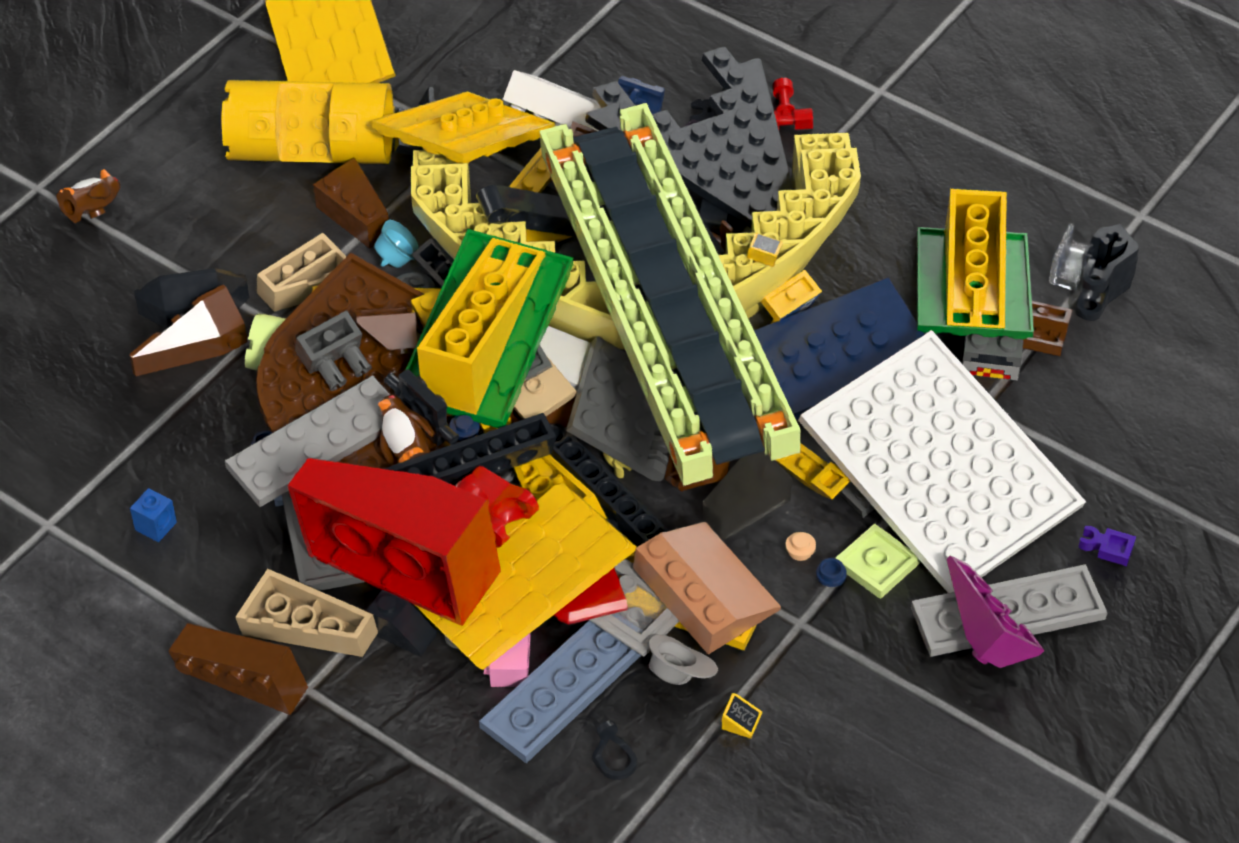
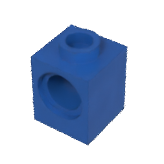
(153, 515)

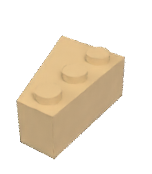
(293, 276)

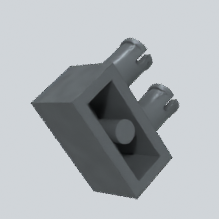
(329, 342)

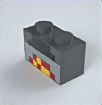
(993, 356)

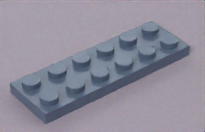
(558, 691)

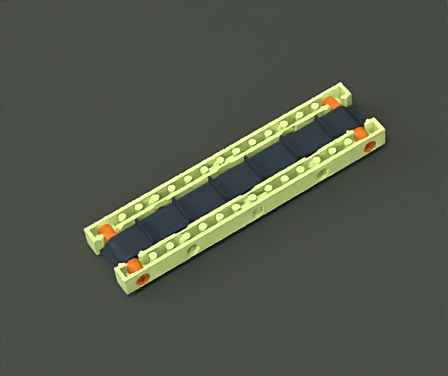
(669, 296)

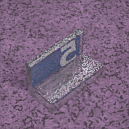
(1067, 261)

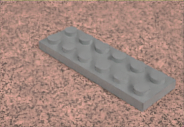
(322, 434)
(1037, 601)

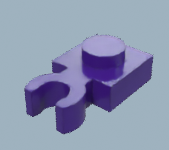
(1112, 545)

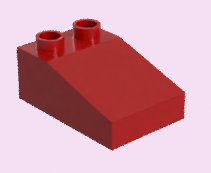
(400, 533)

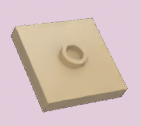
(544, 393)

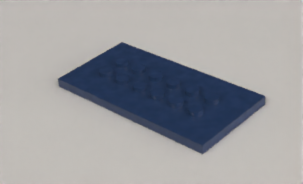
(836, 342)

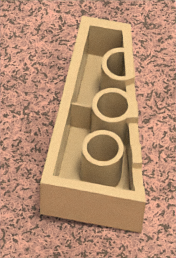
(303, 616)

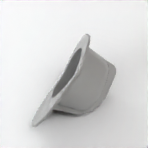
(677, 662)

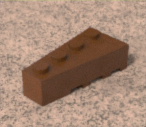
(241, 665)

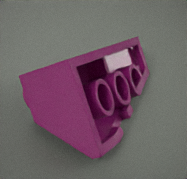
(986, 620)

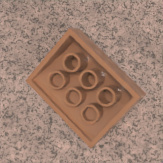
(703, 584)

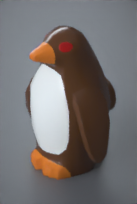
(88, 196)
(402, 431)

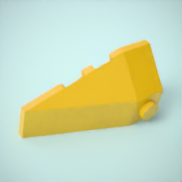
(544, 473)

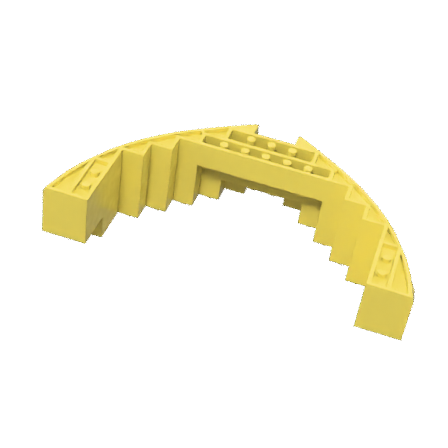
(824, 188)

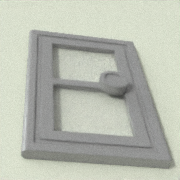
(645, 612)

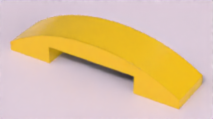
(815, 472)

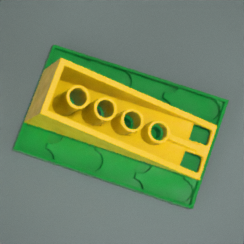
(974, 271)
(489, 325)

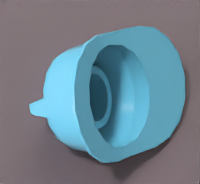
(395, 244)

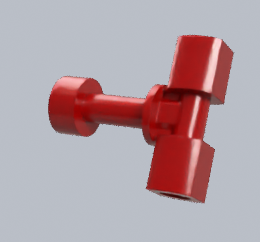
(786, 113)

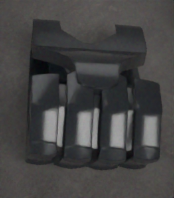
(1106, 269)

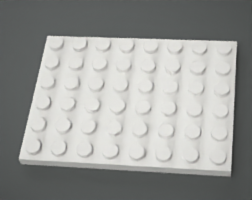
(941, 460)

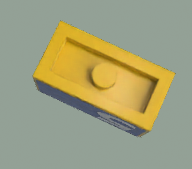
(792, 297)

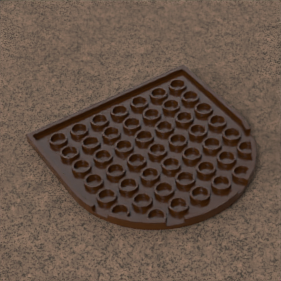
(287, 387)

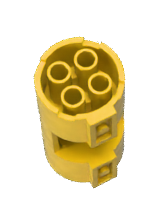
(306, 121)

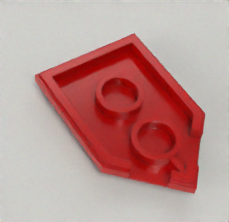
(598, 600)

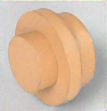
(800, 546)

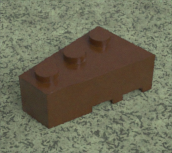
(351, 202)

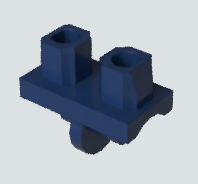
(643, 93)

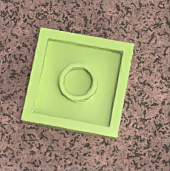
(878, 561)

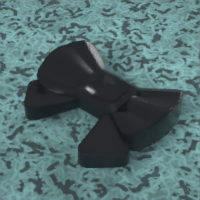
(703, 105)

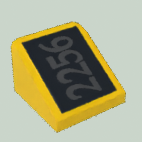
(764, 249)
(740, 716)

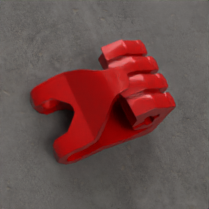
(506, 501)

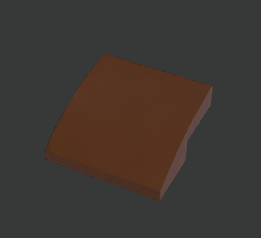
(1049, 327)

